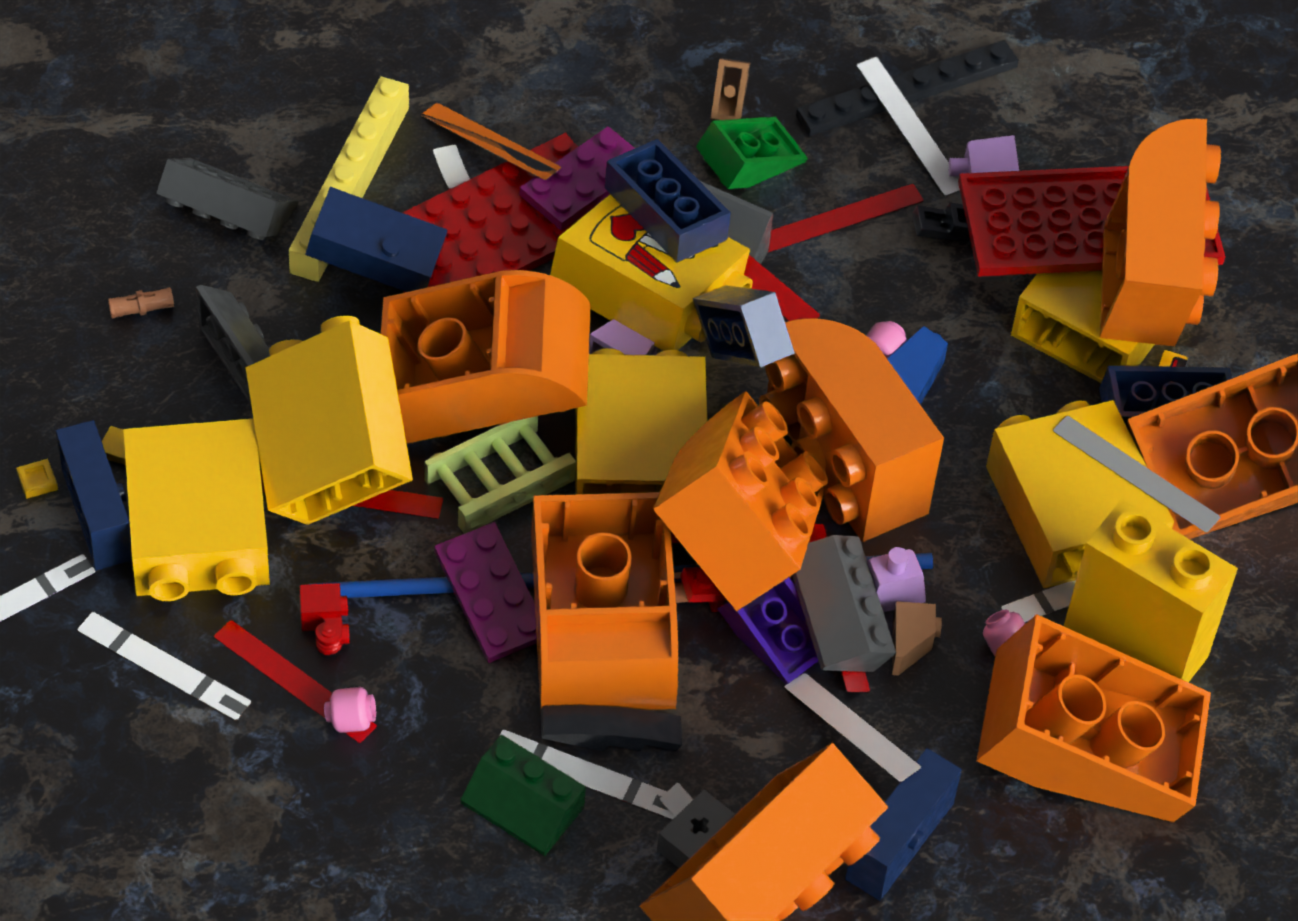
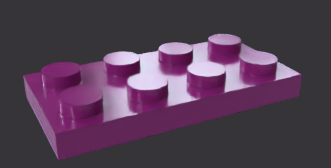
(578, 183)
(489, 591)

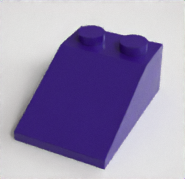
(775, 630)

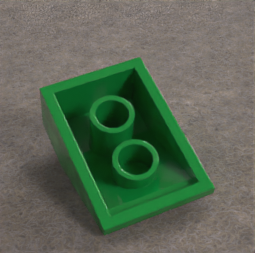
(749, 150)

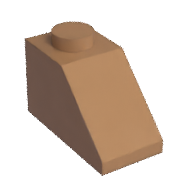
(730, 89)
(913, 633)

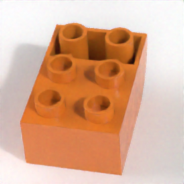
(1158, 235)
(487, 351)
(858, 423)
(743, 500)
(604, 601)

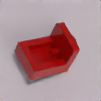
(701, 588)

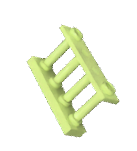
(500, 498)

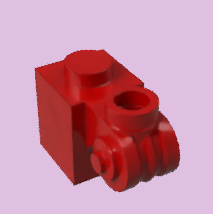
(323, 612)

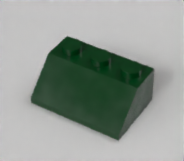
(524, 795)

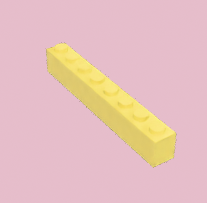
(355, 164)

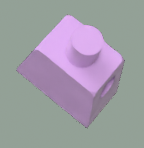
(986, 155)
(620, 337)
(897, 578)

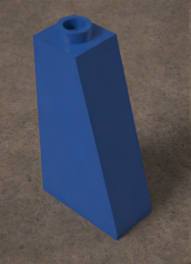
(920, 361)

